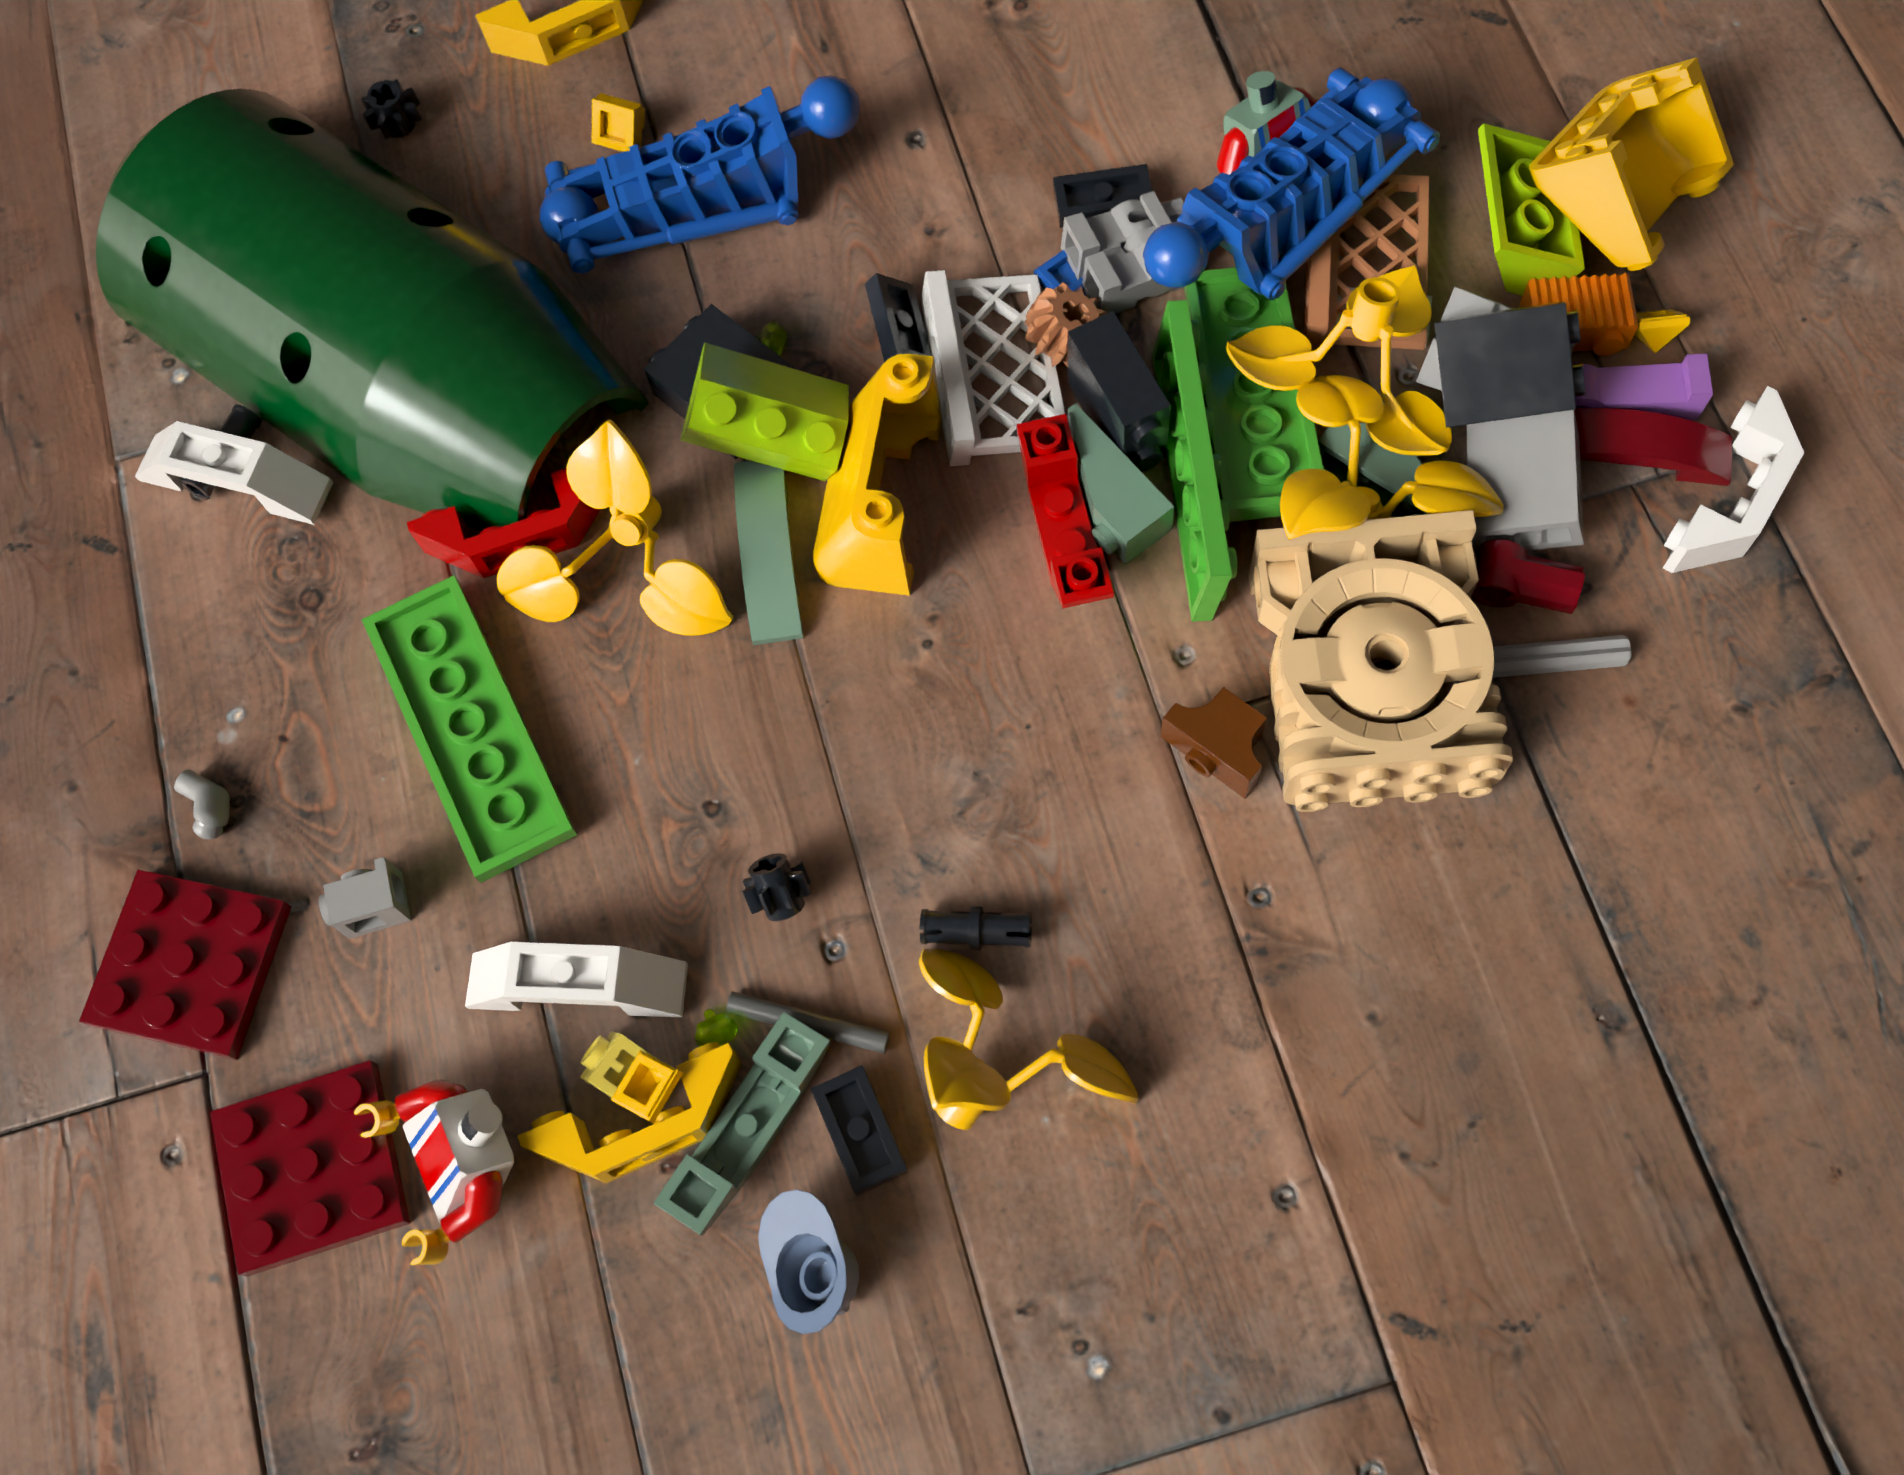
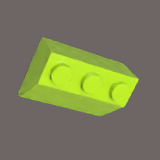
(1526, 227)
(767, 413)

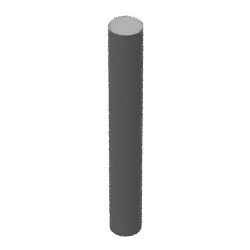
(827, 1026)

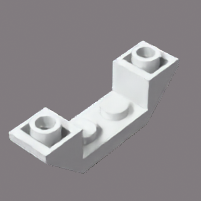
(1772, 443)
(238, 464)
(576, 975)

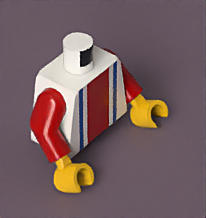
(458, 1154)

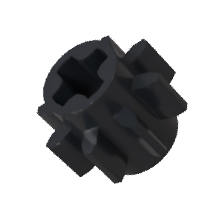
(391, 108)
(776, 887)

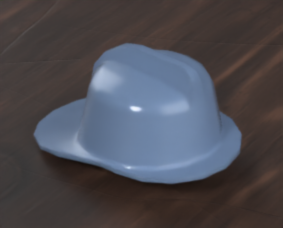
(806, 1262)

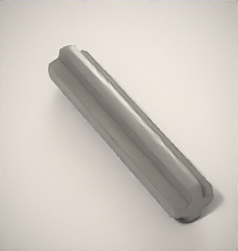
(1561, 655)

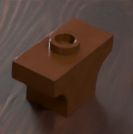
(1218, 739)

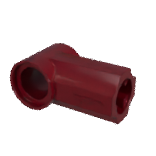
(1513, 576)

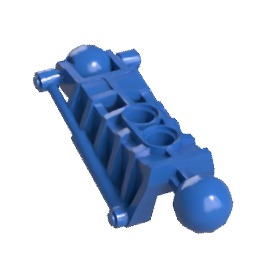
(694, 183)
(1281, 200)

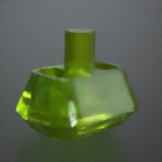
(773, 336)
(715, 1028)

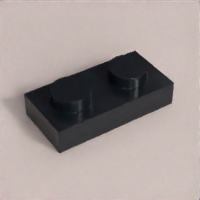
(1099, 190)
(896, 317)
(859, 1130)

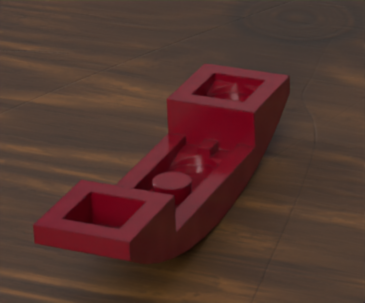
(1655, 441)

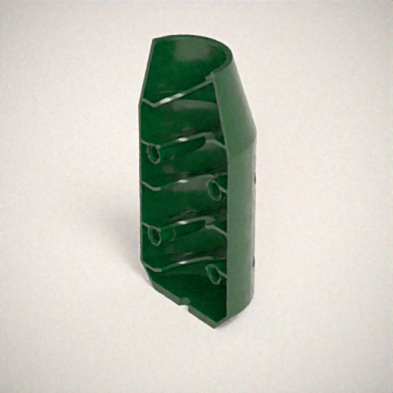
(349, 307)

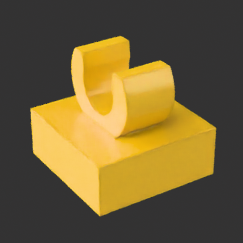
(616, 122)

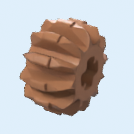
(1055, 314)

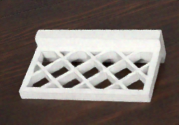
(952, 360)

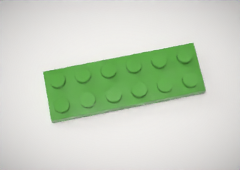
(1256, 428)
(1191, 465)
(468, 729)

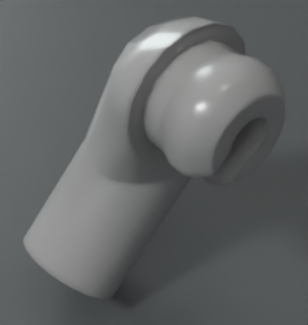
(210, 803)

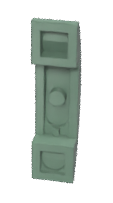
(766, 553)
(746, 1126)

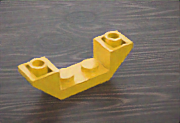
(557, 33)
(707, 1082)

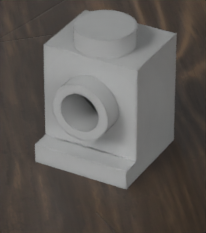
(366, 900)

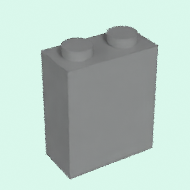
(1536, 476)

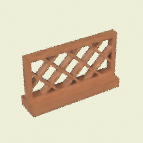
(1324, 265)

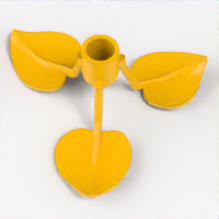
(1375, 310)
(603, 475)
(1321, 503)
(966, 1086)

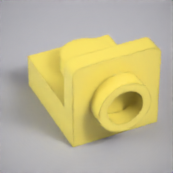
(609, 1061)

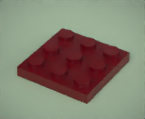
(186, 964)
(303, 1173)

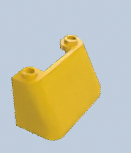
(1632, 157)
(859, 525)

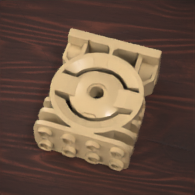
(1400, 598)

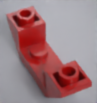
(448, 537)
(1066, 537)

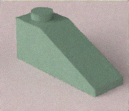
(1377, 467)
(1121, 501)

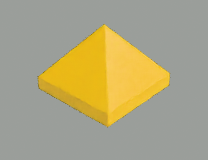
(1660, 327)
(646, 1086)

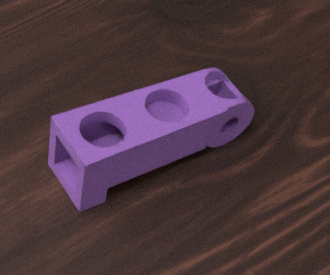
(1658, 388)

